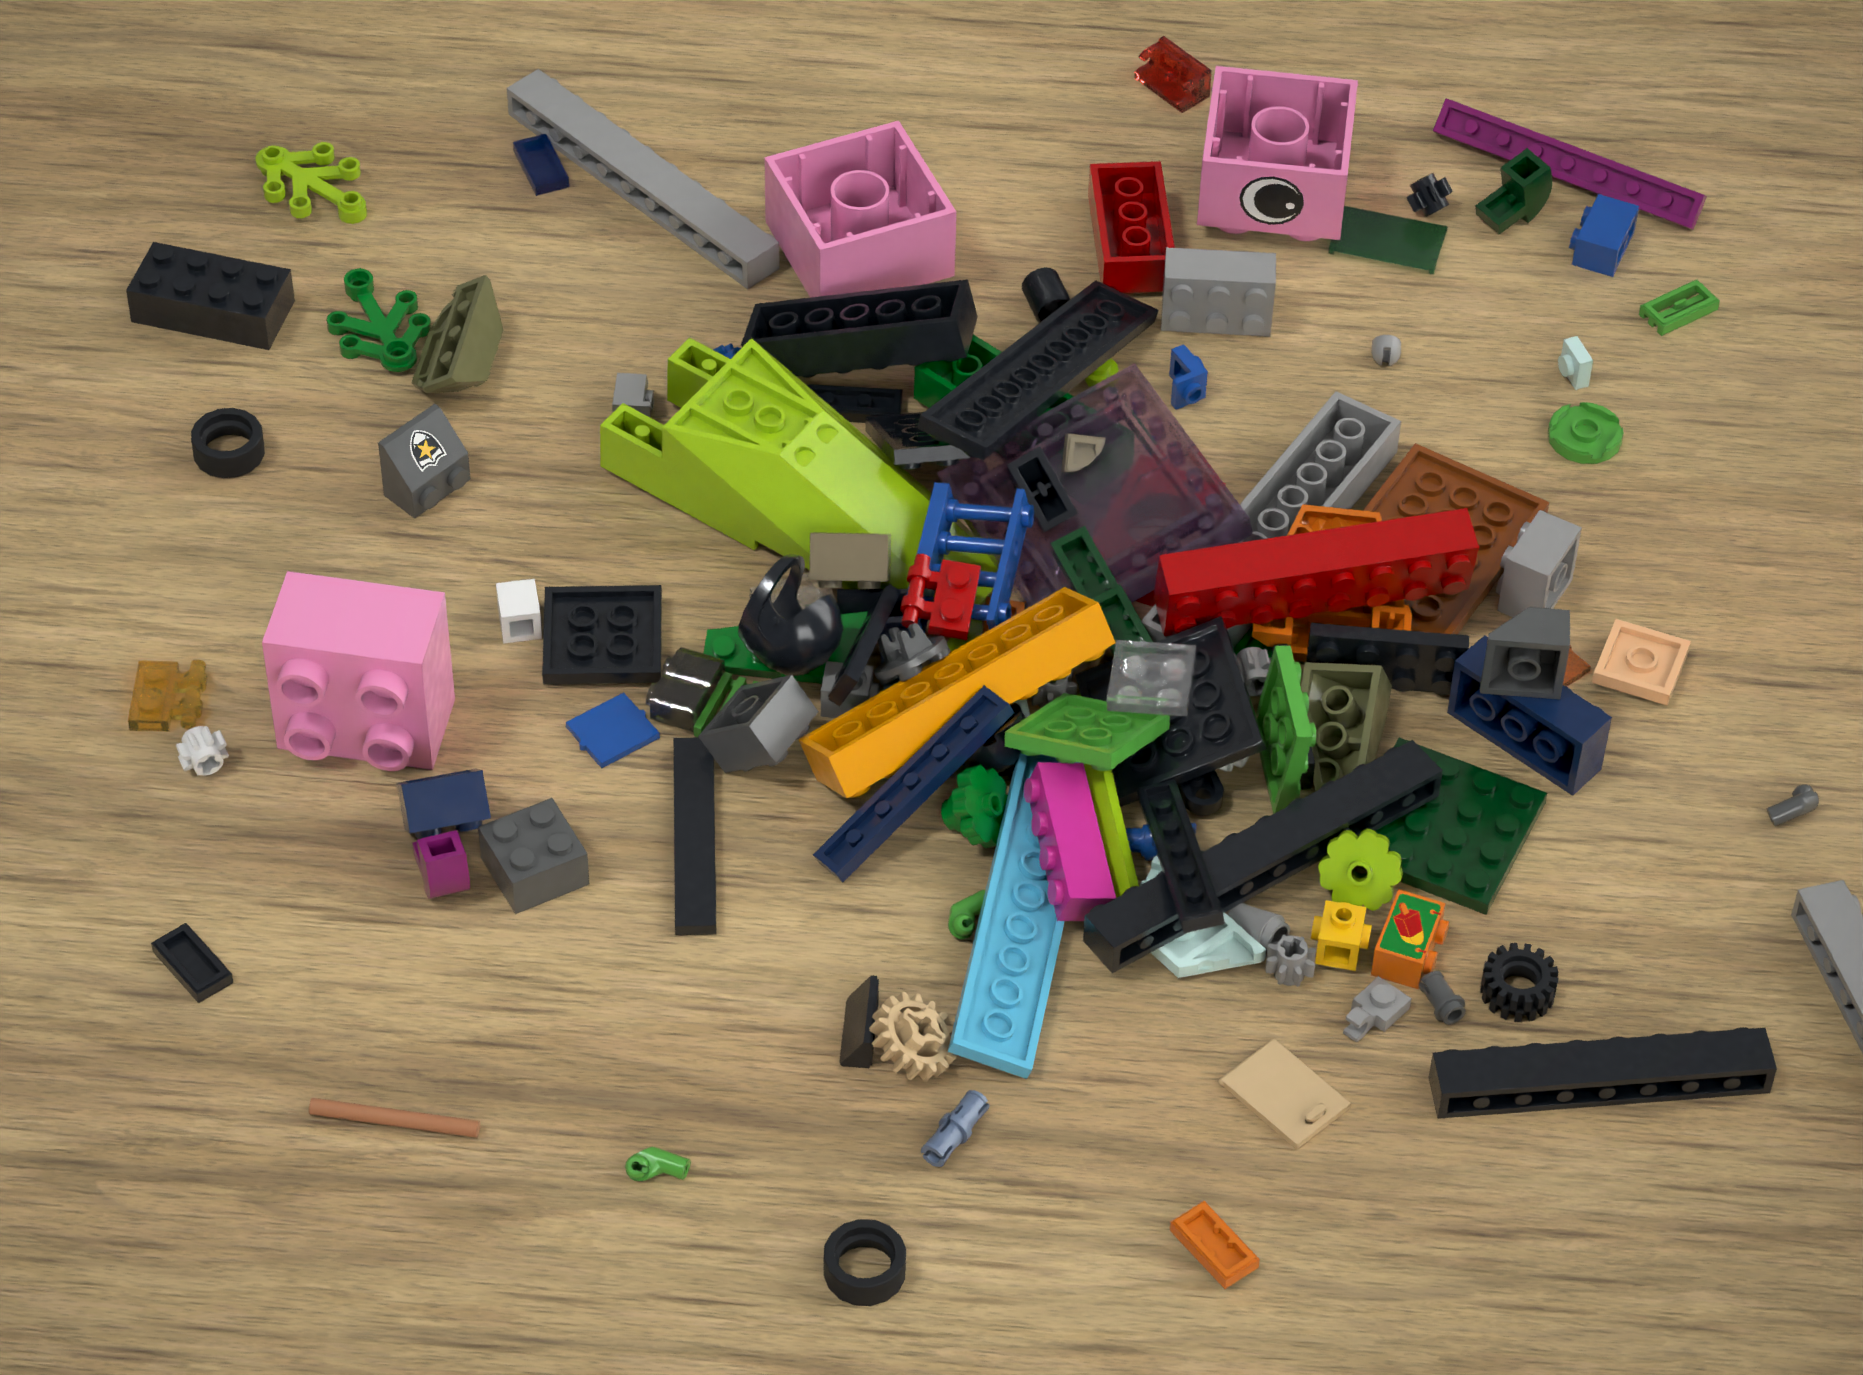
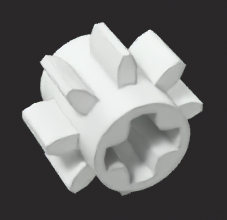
(202, 750)

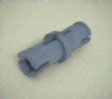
(955, 1128)

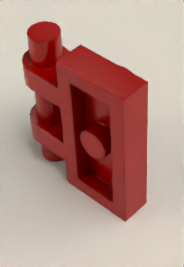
(953, 600)

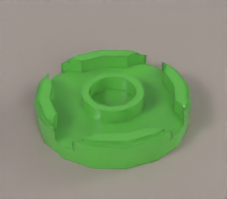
(1585, 433)

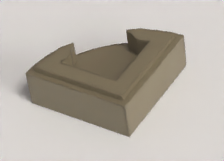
(1080, 451)

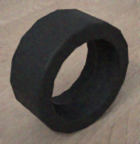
(227, 463)
(864, 1290)

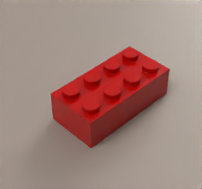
(1130, 224)

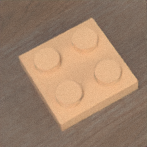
(1641, 662)

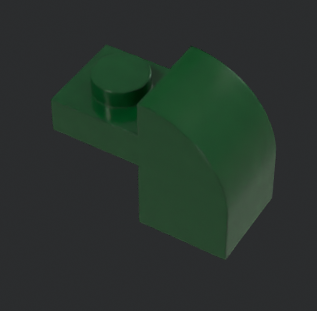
(1522, 193)

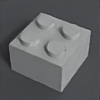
(1538, 564)

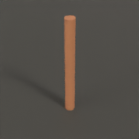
(394, 1117)

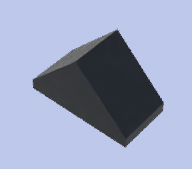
(1041, 488)

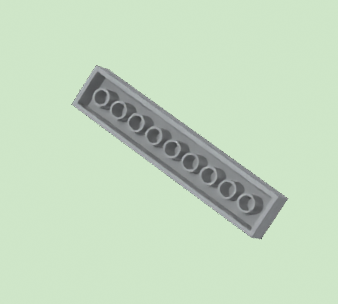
(1324, 467)

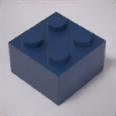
(443, 802)

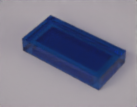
(541, 164)

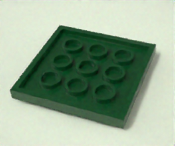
(1467, 835)

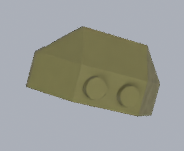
(461, 341)

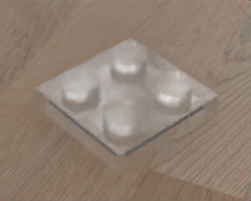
(1151, 678)

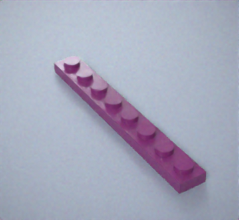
(1571, 163)

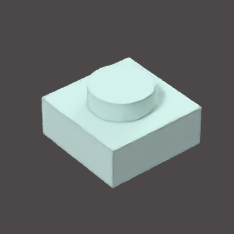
(1575, 363)

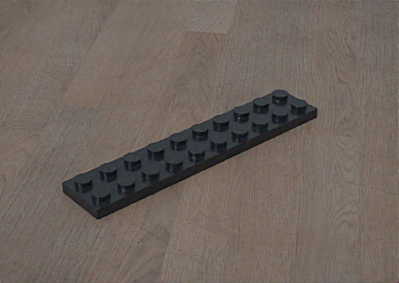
(1037, 370)

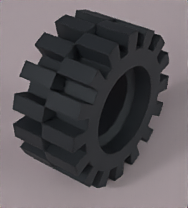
(1523, 964)

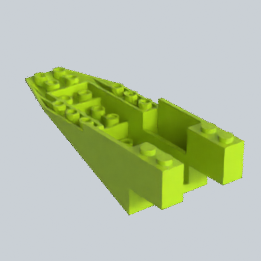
(769, 461)

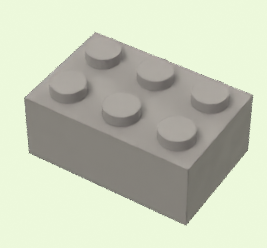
(1218, 291)

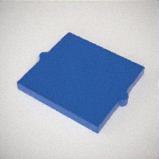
(612, 730)

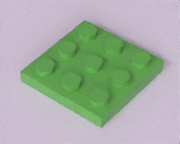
(1284, 728)
(1085, 732)

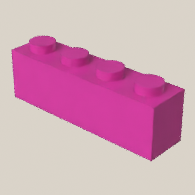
(1068, 839)

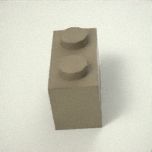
(850, 558)

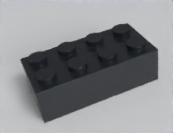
(210, 295)

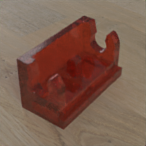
(1174, 75)

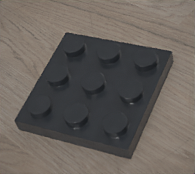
(602, 634)

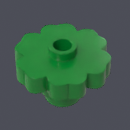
(976, 806)

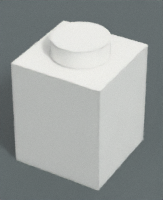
(519, 611)

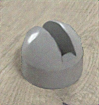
(1386, 349)

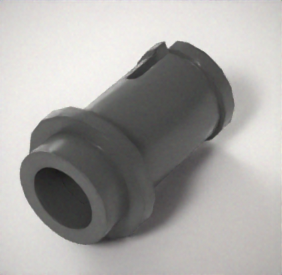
(1448, 1006)

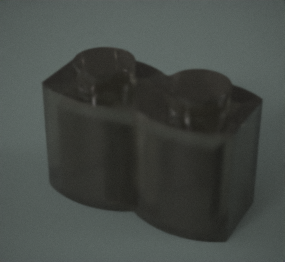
(684, 688)

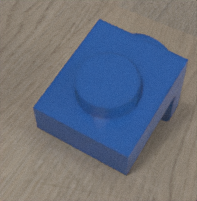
(1188, 377)

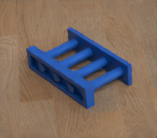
(937, 542)

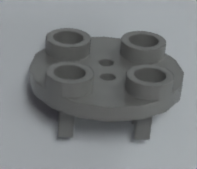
(905, 654)

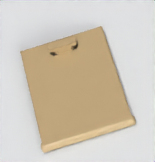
(1285, 1093)

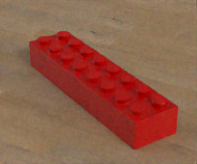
(1317, 571)

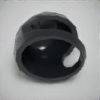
(783, 632)

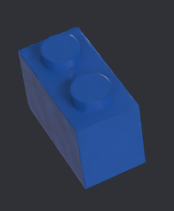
(1604, 235)

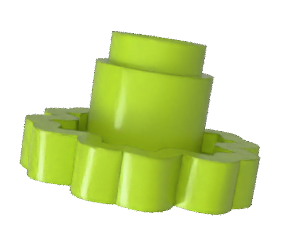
(1363, 850)

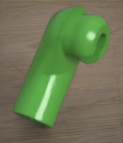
(963, 915)
(654, 1162)

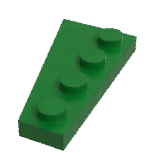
(727, 645)

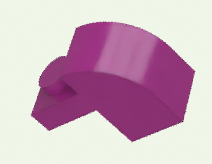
(442, 864)

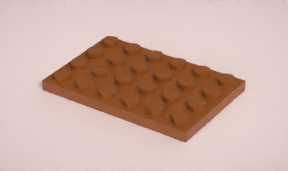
(1434, 484)

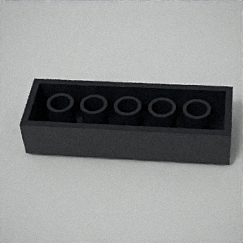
(867, 328)

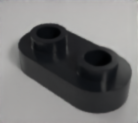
(1202, 794)

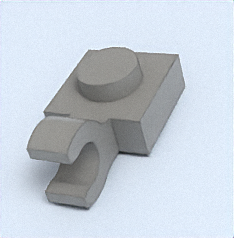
(1376, 1006)

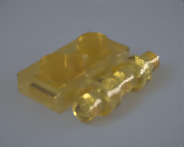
(155, 692)

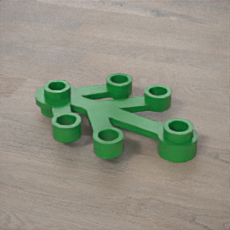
(394, 353)

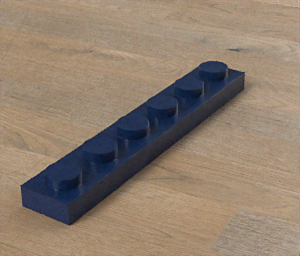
(913, 783)

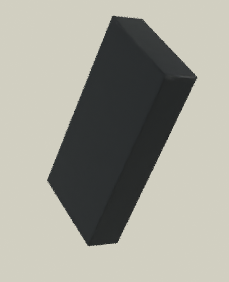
(192, 962)

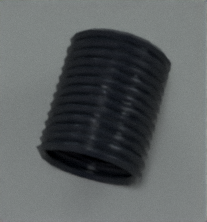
(1044, 292)

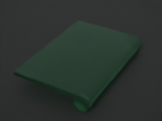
(1390, 239)

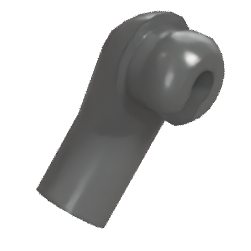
(1802, 802)

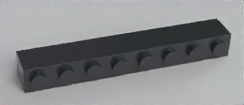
(1601, 1072)

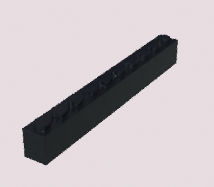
(1268, 851)

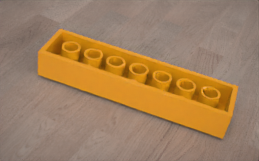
(1008, 659)

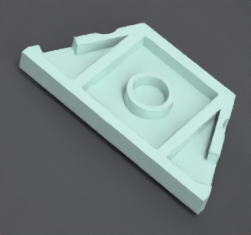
(1208, 948)

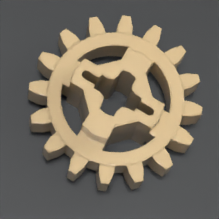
(913, 1036)

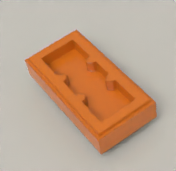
(1214, 1244)

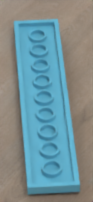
(1012, 946)

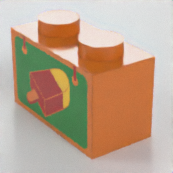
(1409, 938)

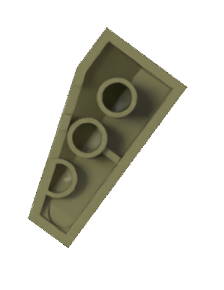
(1349, 715)

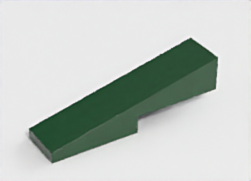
(1091, 577)

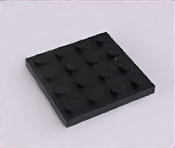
(1218, 724)

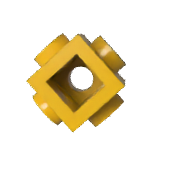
(1340, 934)

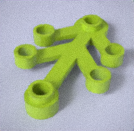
(278, 161)

